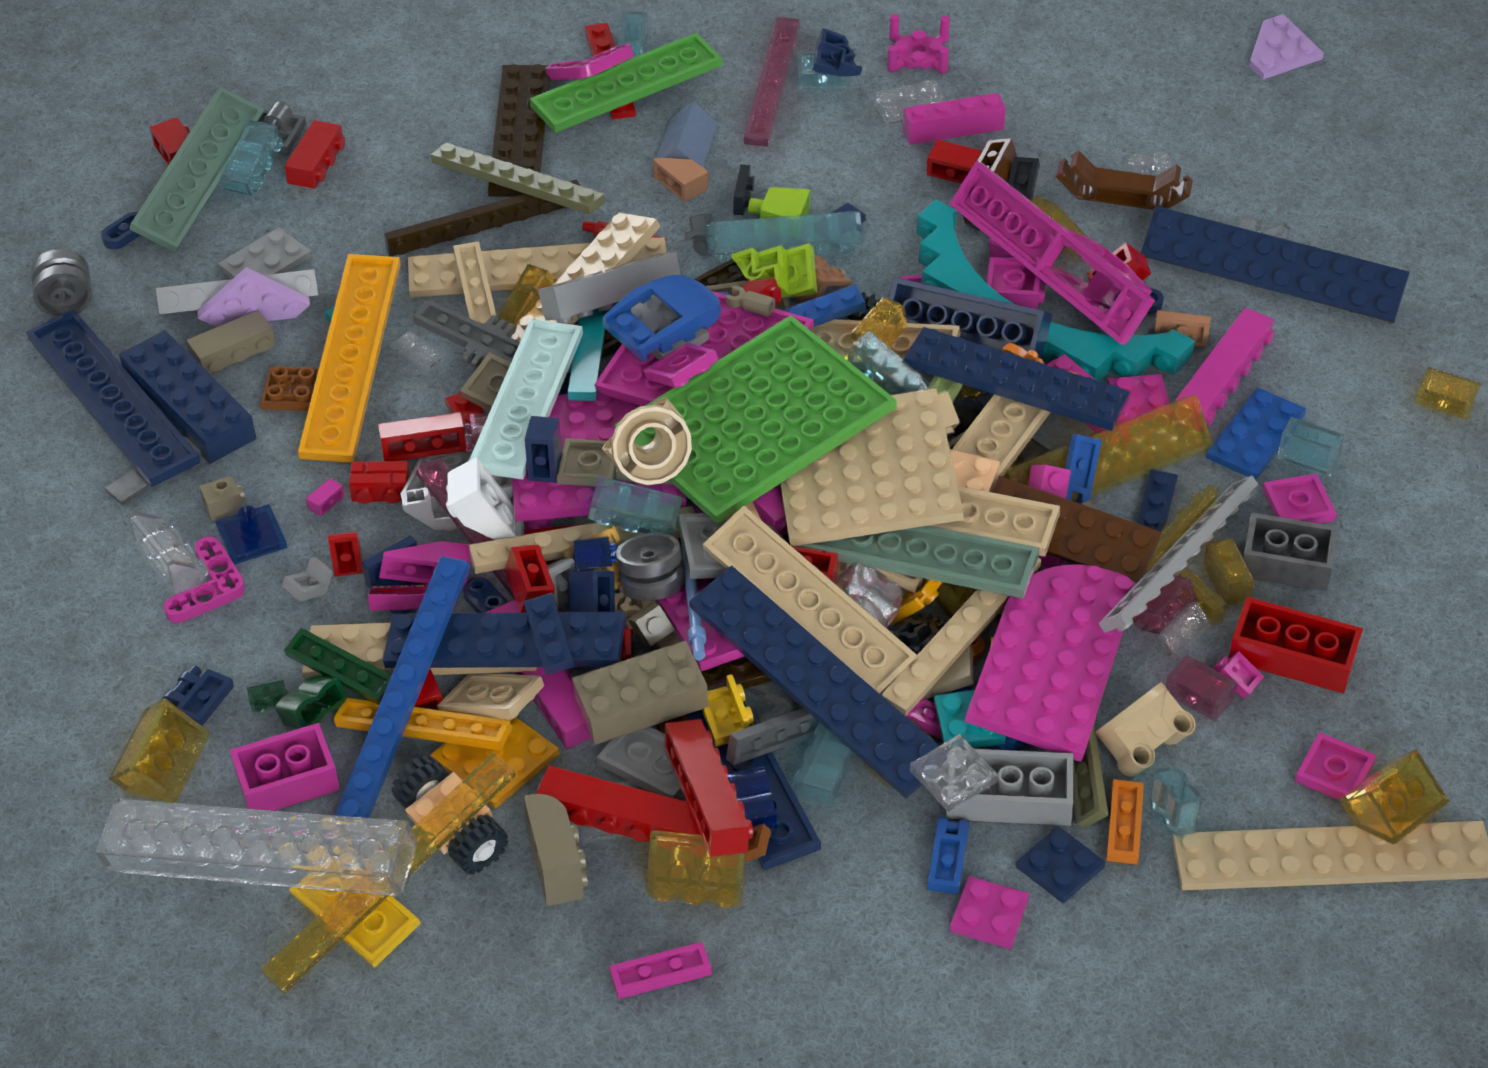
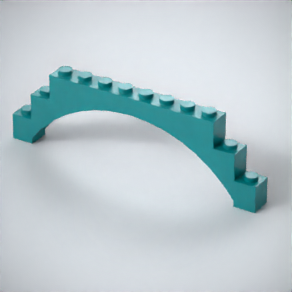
(1090, 350)

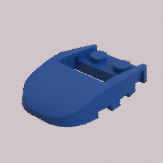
(683, 295)

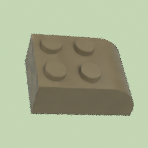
(555, 849)

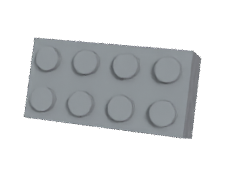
(1028, 789)

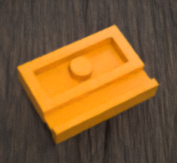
(914, 602)

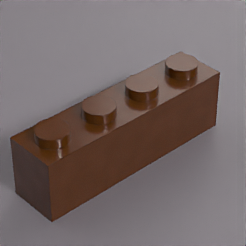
(999, 157)

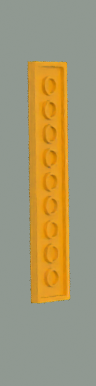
(349, 359)

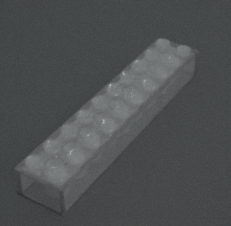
(258, 846)

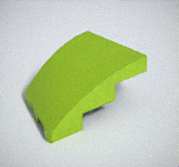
(791, 268)

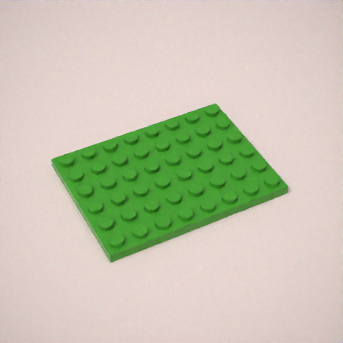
(767, 416)

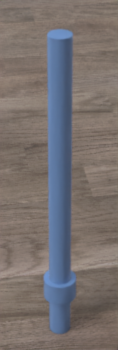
(696, 633)

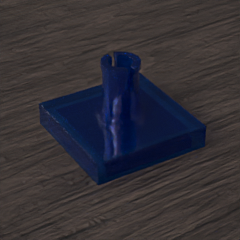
(251, 533)

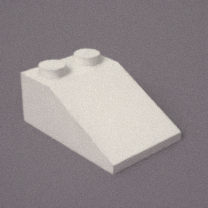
(481, 502)

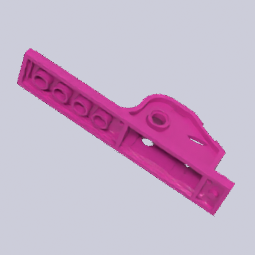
(1037, 242)

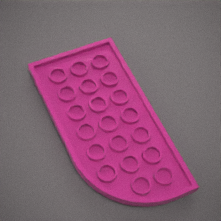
(1051, 659)

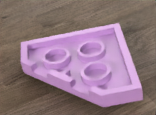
(1282, 48)
(249, 293)

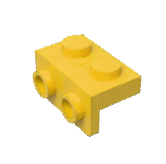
(727, 712)

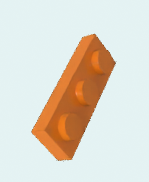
(1125, 822)

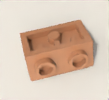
(1190, 325)

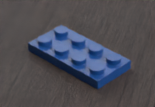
(1254, 433)

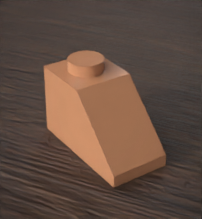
(681, 176)

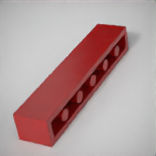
(707, 788)
(616, 806)

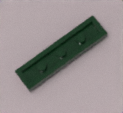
(337, 663)

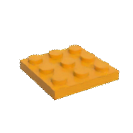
(523, 750)

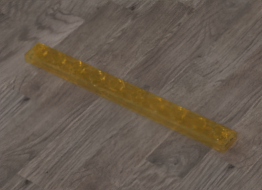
(352, 908)

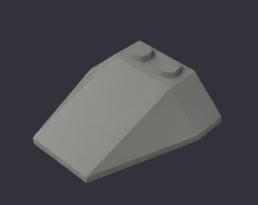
(422, 504)

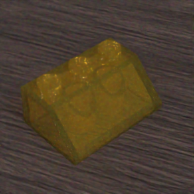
(160, 753)
(1395, 798)
(685, 871)

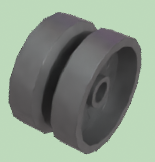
(61, 282)
(650, 566)

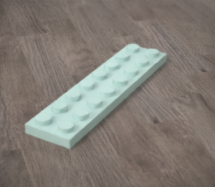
(526, 391)

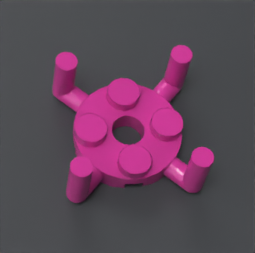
(933, 53)

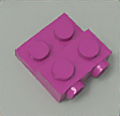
(1015, 282)

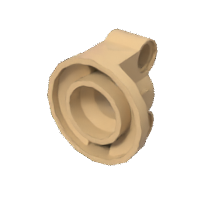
(660, 458)
(1144, 728)

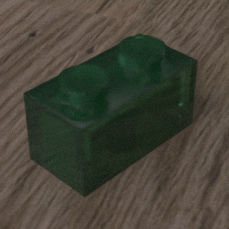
(266, 695)

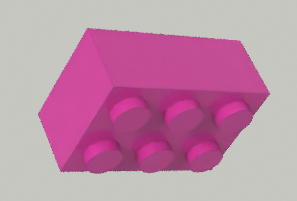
(285, 769)

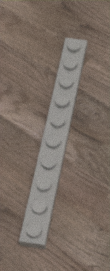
(1175, 558)

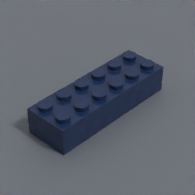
(979, 318)
(189, 396)

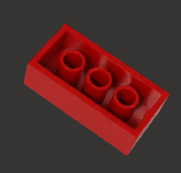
(1296, 644)

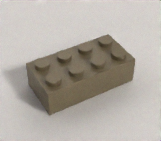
(640, 692)

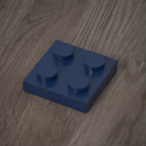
(1060, 864)

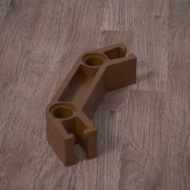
(1123, 187)

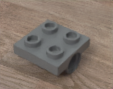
(287, 123)

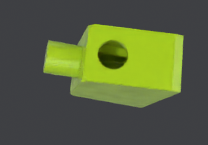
(781, 203)

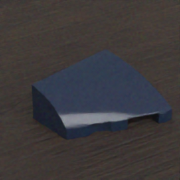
(834, 55)

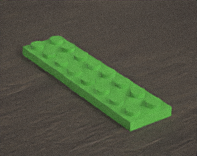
(625, 82)

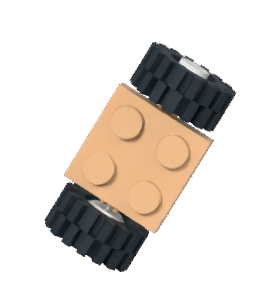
(426, 785)

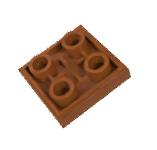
(288, 388)

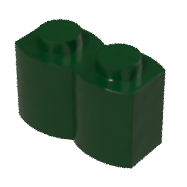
(312, 700)

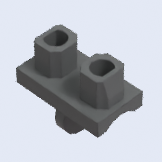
(697, 226)

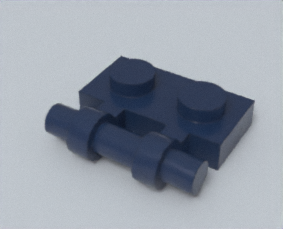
(204, 694)

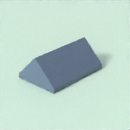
(688, 135)

